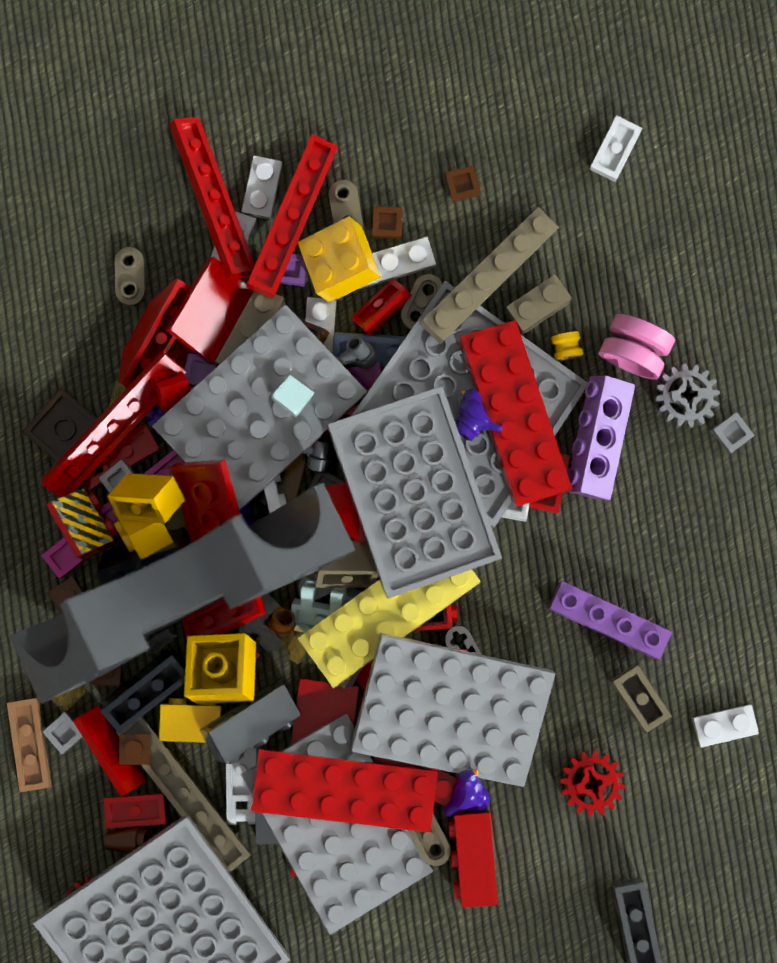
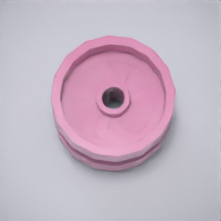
(636, 346)

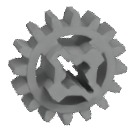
(699, 394)

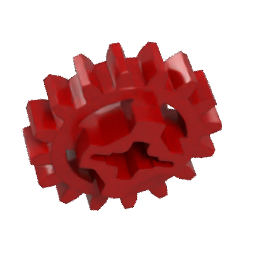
(605, 779)

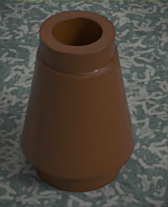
(126, 839)

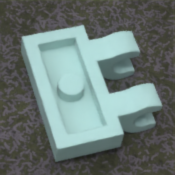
(310, 613)

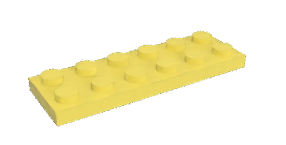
(351, 634)

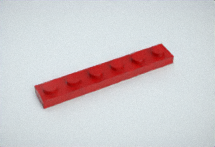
(212, 197)
(291, 216)
(110, 427)

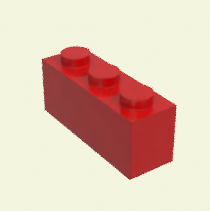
(473, 859)

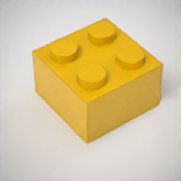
(339, 259)
(220, 668)

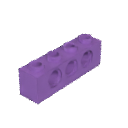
(611, 427)
(609, 620)

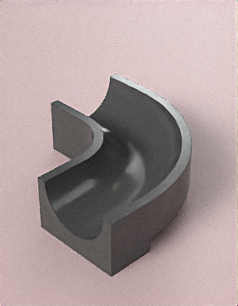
(230, 563)

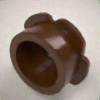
(283, 616)

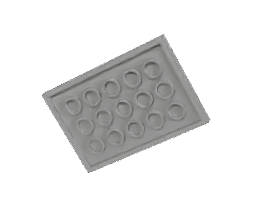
(238, 421)
(414, 492)
(452, 710)
(343, 864)

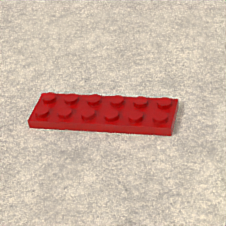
(513, 401)
(343, 791)

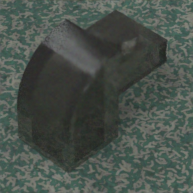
(266, 637)

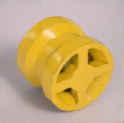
(567, 346)

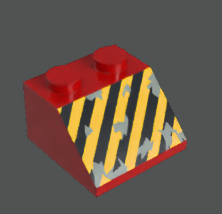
(83, 523)

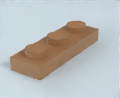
(29, 745)

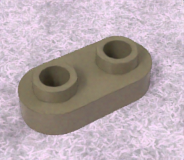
(346, 206)
(130, 276)
(418, 300)
(425, 840)

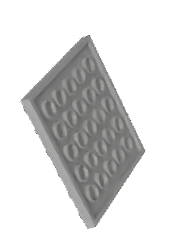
(426, 365)
(161, 906)

